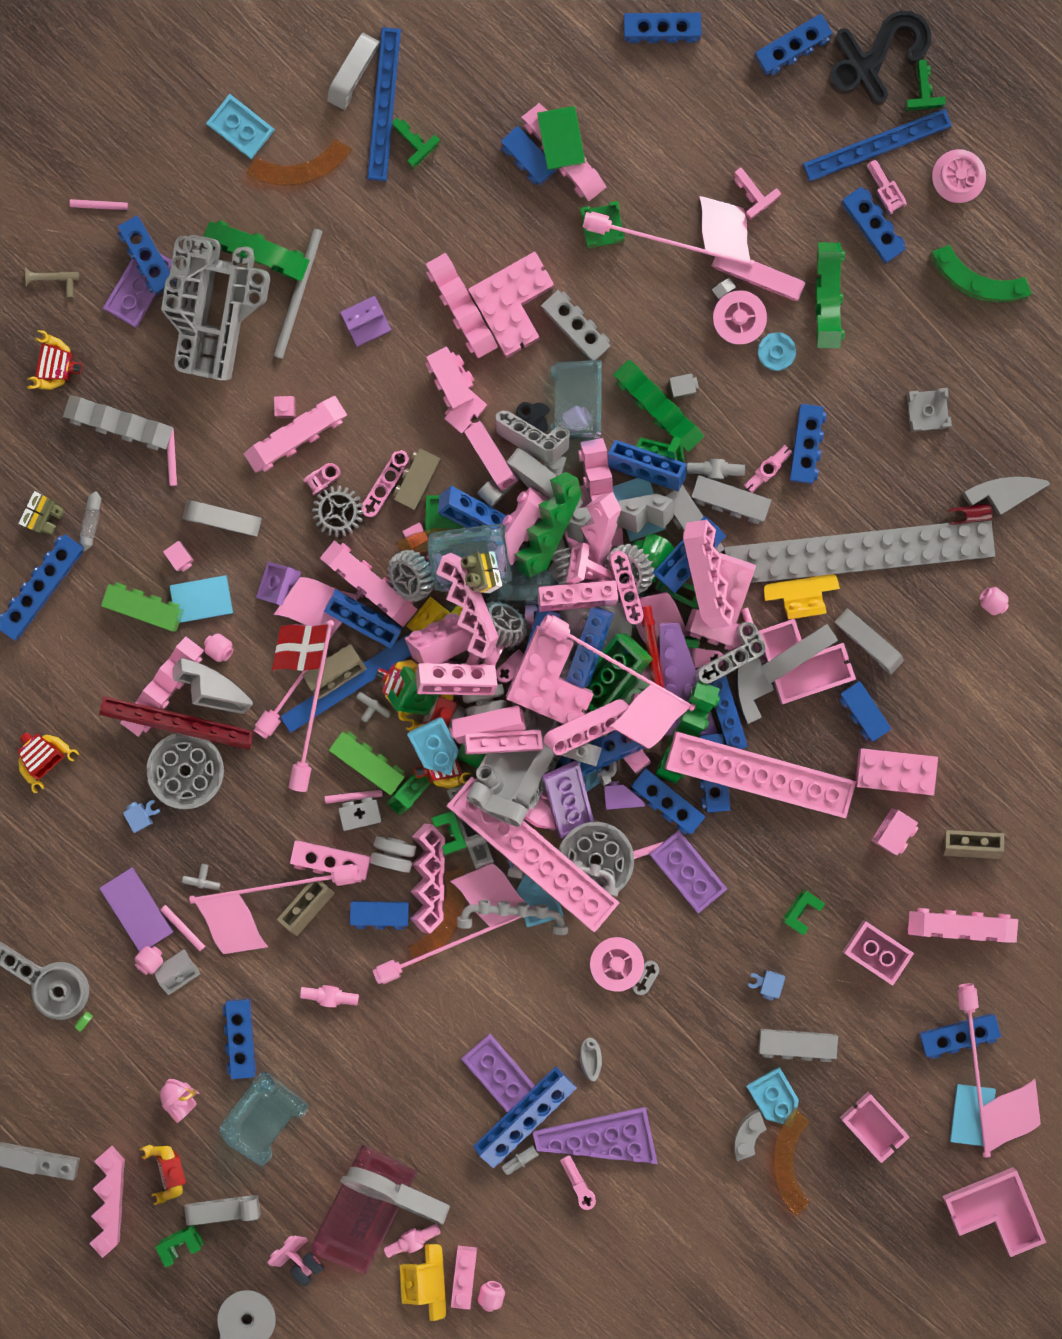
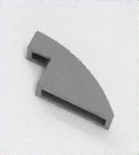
(533, 473)
(1005, 492)
(798, 653)
(751, 685)
(210, 687)
(476, 844)

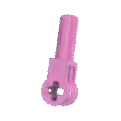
(887, 192)
(578, 1183)

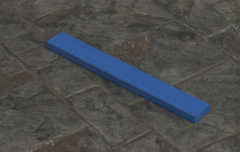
(384, 104)
(877, 145)
(385, 659)

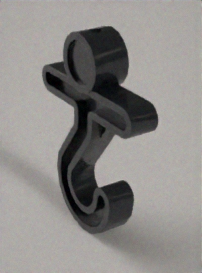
(865, 66)

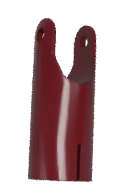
(973, 513)

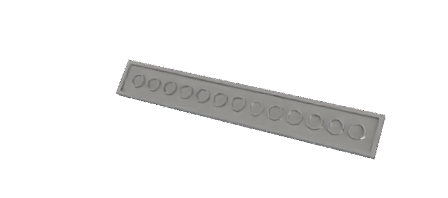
(867, 550)

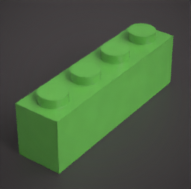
(142, 607)
(367, 763)

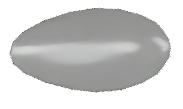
(590, 1058)

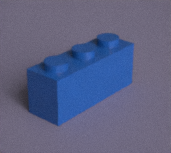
(527, 156)
(864, 712)
(379, 914)

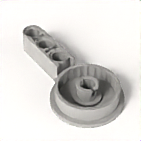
(45, 980)
(399, 1195)
(251, 1303)

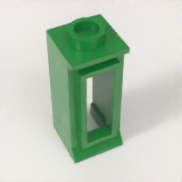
(660, 587)

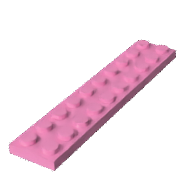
(760, 774)
(539, 862)

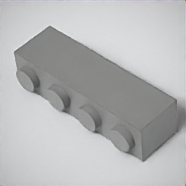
(731, 499)
(686, 511)
(796, 1043)

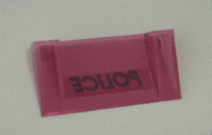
(359, 1222)

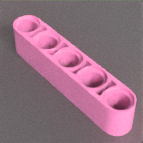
(762, 277)
(585, 728)

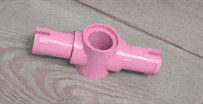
(775, 461)
(329, 996)
(412, 1240)

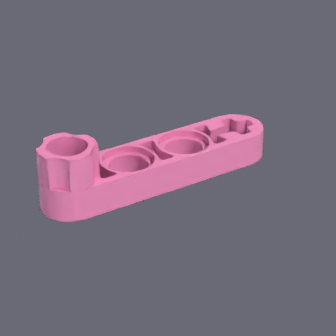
(382, 482)
(626, 587)

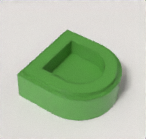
(82, 1022)

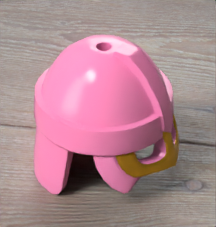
(177, 1099)

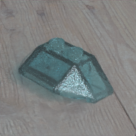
(522, 587)

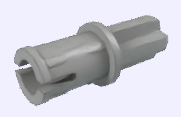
(520, 1160)

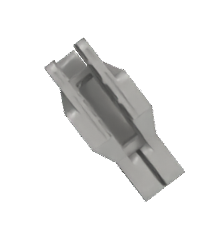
(193, 318)

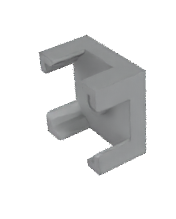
(928, 410)

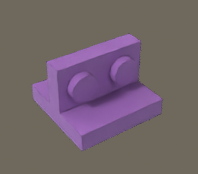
(366, 321)
(277, 583)

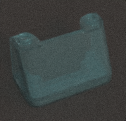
(578, 398)
(465, 543)
(261, 1117)

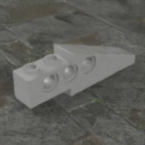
(38, 1161)

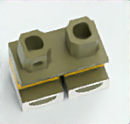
(47, 508)
(482, 572)

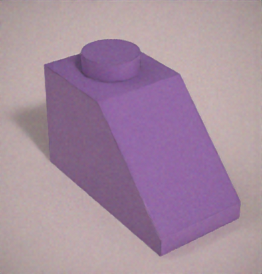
(619, 796)

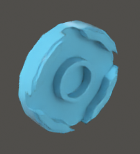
(776, 351)

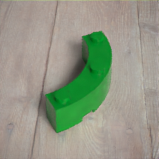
(278, 258)
(974, 284)
(828, 295)

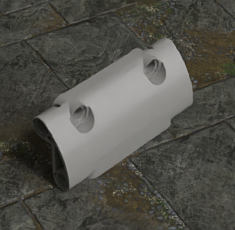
(515, 777)

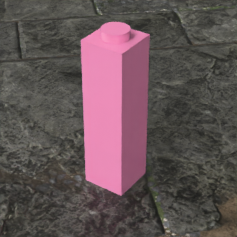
(490, 455)
(494, 721)

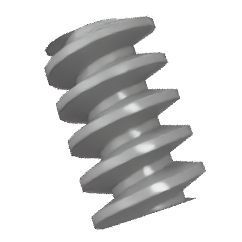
(563, 560)

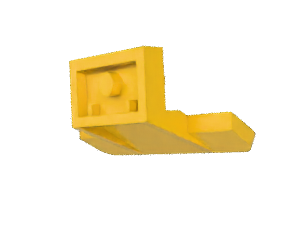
(803, 595)
(430, 613)
(425, 1283)

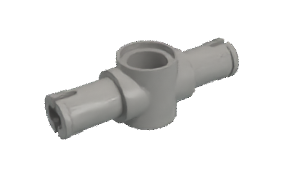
(716, 469)

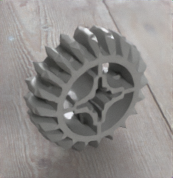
(347, 525)
(639, 566)
(410, 575)
(508, 623)

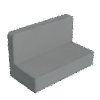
(176, 972)

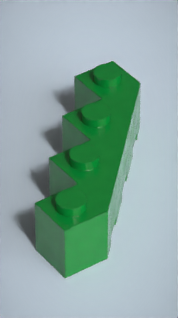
(657, 405)
(555, 518)
(690, 723)

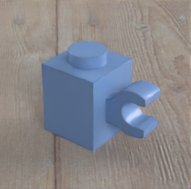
(138, 816)
(770, 984)

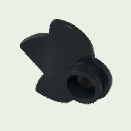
(536, 415)

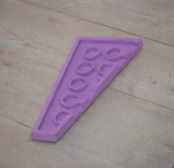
(678, 668)
(610, 1136)

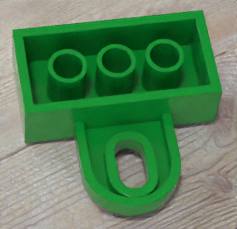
(614, 683)

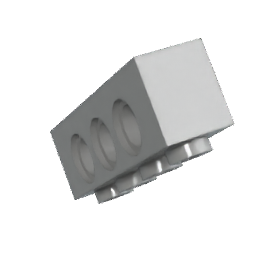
(551, 308)

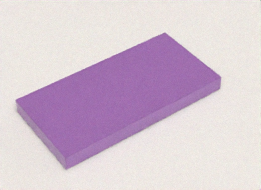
(131, 295)
(567, 798)
(688, 871)
(136, 909)
(498, 1072)

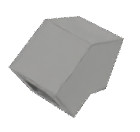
(724, 288)

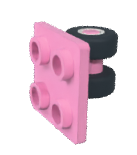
(303, 1267)

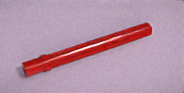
(648, 625)

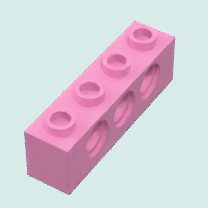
(577, 596)
(446, 683)
(301, 850)

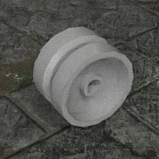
(484, 703)
(393, 851)

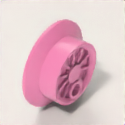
(959, 176)
(740, 317)
(617, 964)

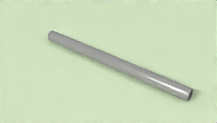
(297, 296)

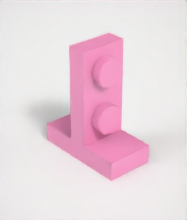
(754, 194)
(583, 568)

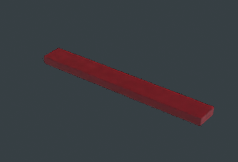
(176, 722)

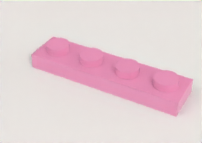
(503, 742)

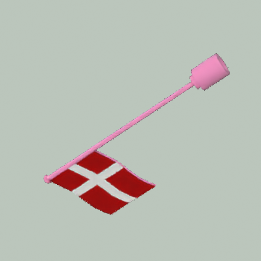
(303, 649)

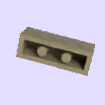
(416, 479)
(336, 671)
(973, 844)
(305, 906)

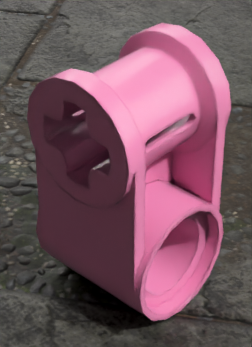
(321, 478)
(702, 656)
(511, 665)

